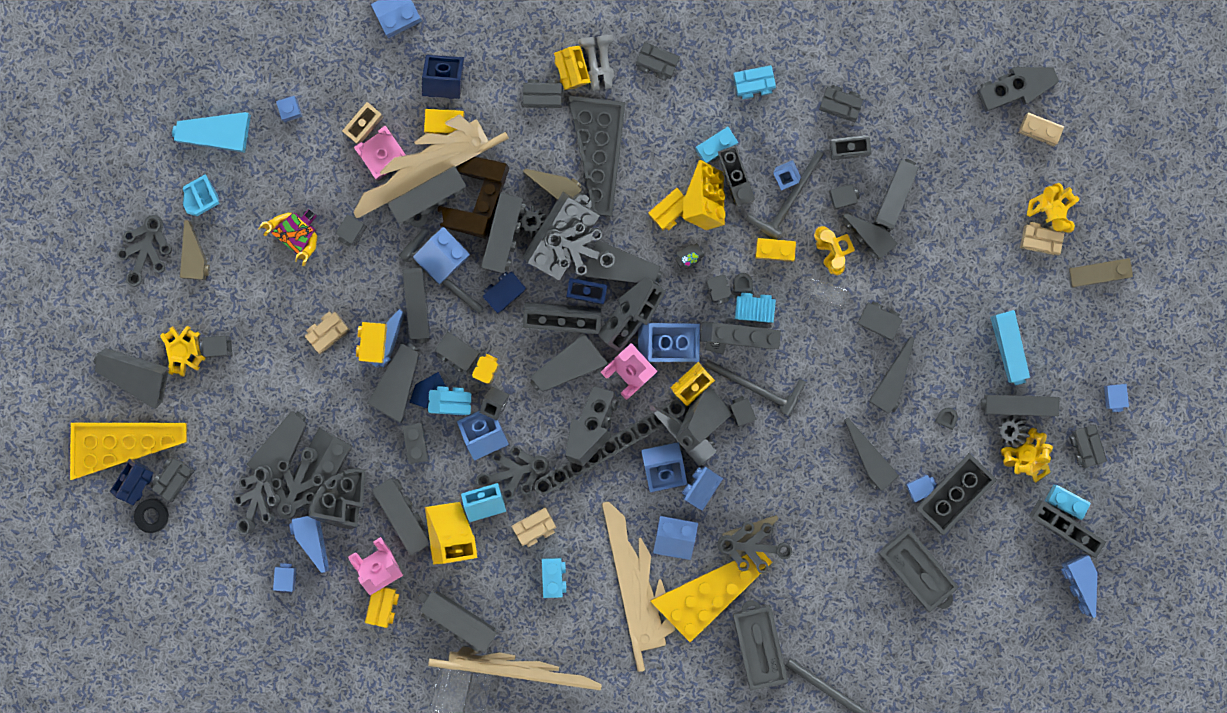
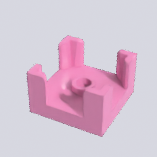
(379, 151)
(632, 368)
(377, 569)

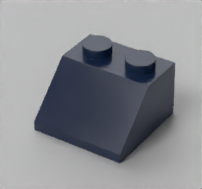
(442, 76)

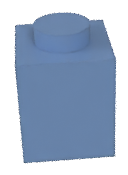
(289, 108)
(787, 175)
(1116, 397)
(920, 487)
(284, 577)

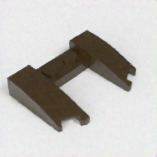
(478, 223)

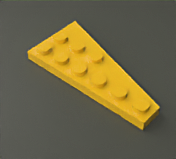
(110, 444)
(704, 598)

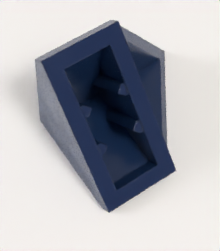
(421, 390)

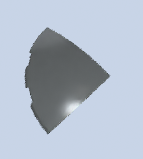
(339, 499)

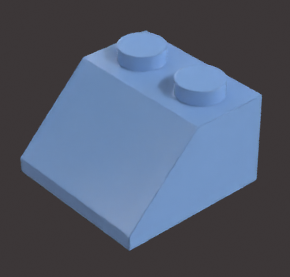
(396, 15)
(441, 256)
(482, 434)
(664, 467)
(675, 537)

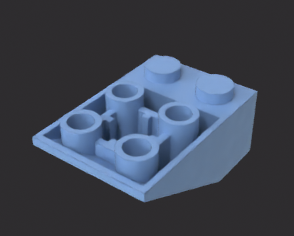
(702, 487)
(1083, 582)

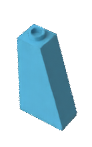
(218, 132)
(1010, 346)

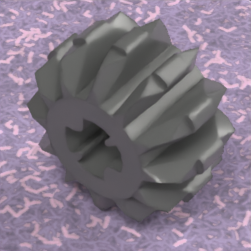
(529, 215)
(1006, 430)

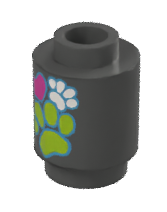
(689, 256)

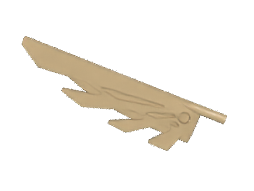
(418, 168)
(633, 578)
(497, 665)

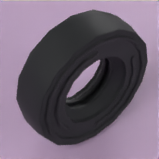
(162, 518)

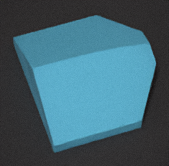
(199, 196)

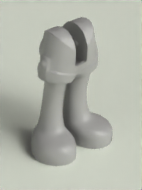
(594, 71)

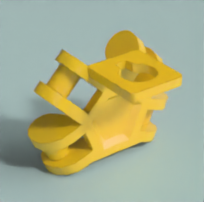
(1052, 205)
(827, 241)
(180, 350)
(1028, 456)

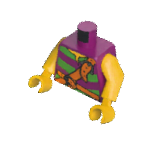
(294, 232)

